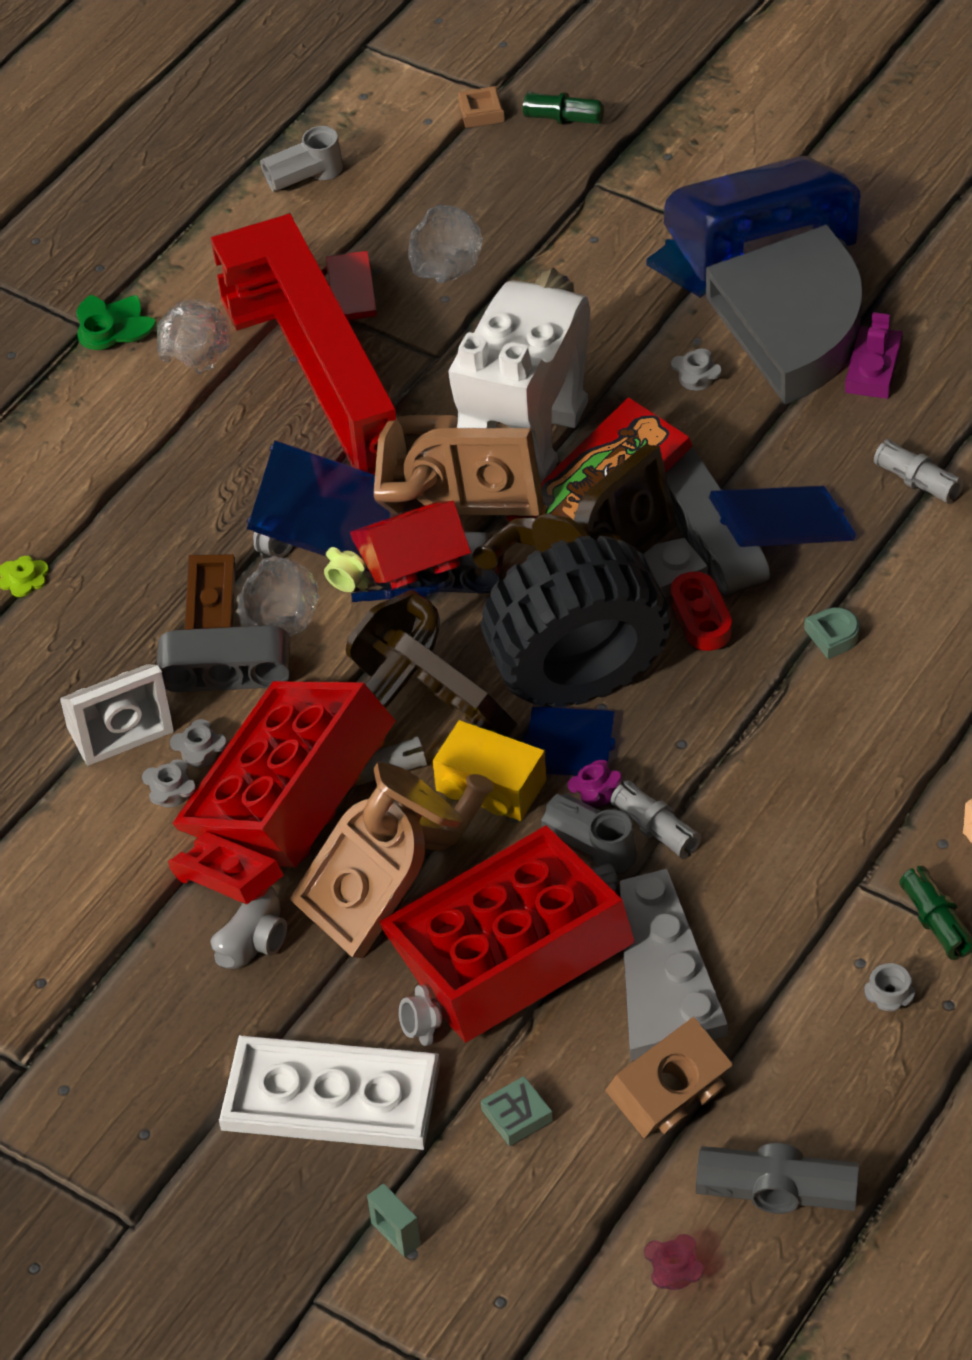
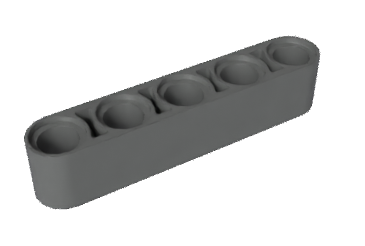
(699, 522)

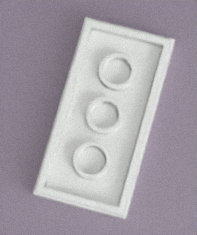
(330, 1092)

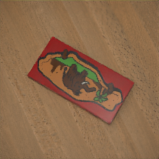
(603, 451)

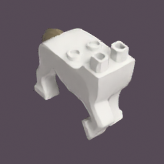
(526, 362)

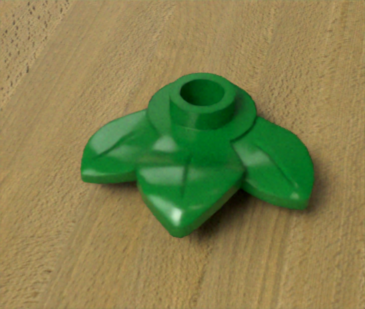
(111, 323)

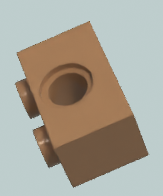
(687, 1055)

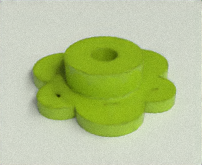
(23, 575)

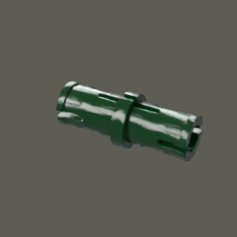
(937, 912)

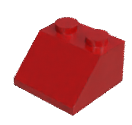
(412, 542)

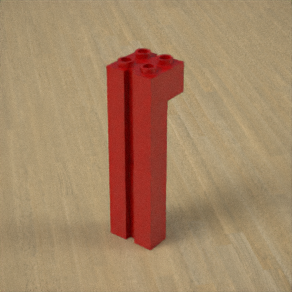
(276, 277)

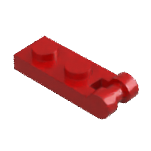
(226, 868)

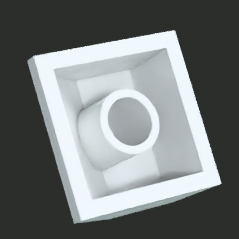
(118, 713)

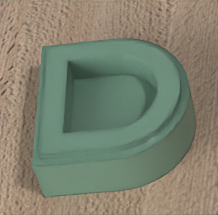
(833, 630)

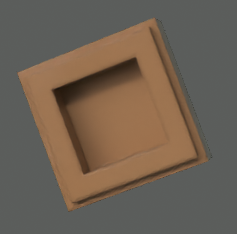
(481, 107)

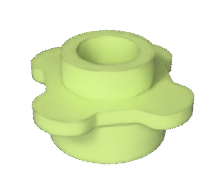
(345, 570)

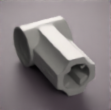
(315, 157)

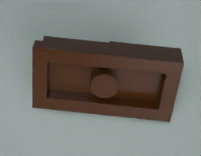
(210, 591)

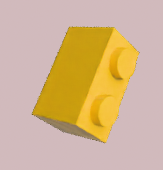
(511, 766)

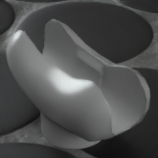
(251, 930)

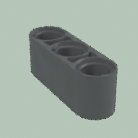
(223, 658)

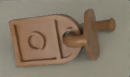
(476, 467)
(379, 854)

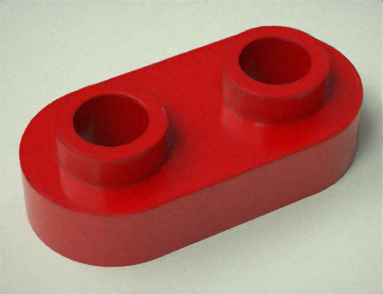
(705, 619)

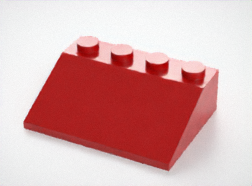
(288, 768)
(509, 932)

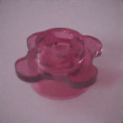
(674, 1275)

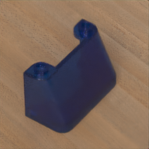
(722, 213)

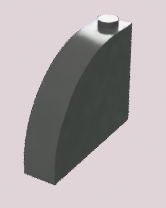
(792, 308)

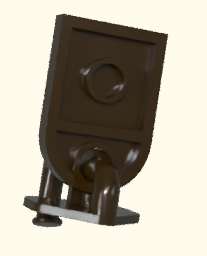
(625, 505)
(393, 653)

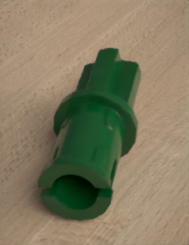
(562, 108)

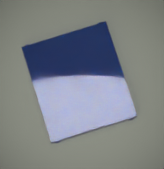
(313, 501)

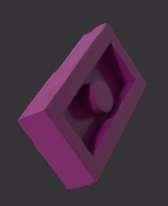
(874, 358)

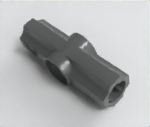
(777, 1178)

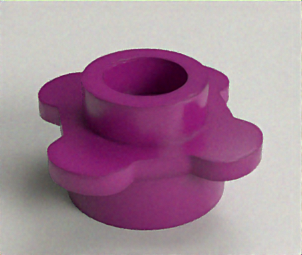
(595, 783)

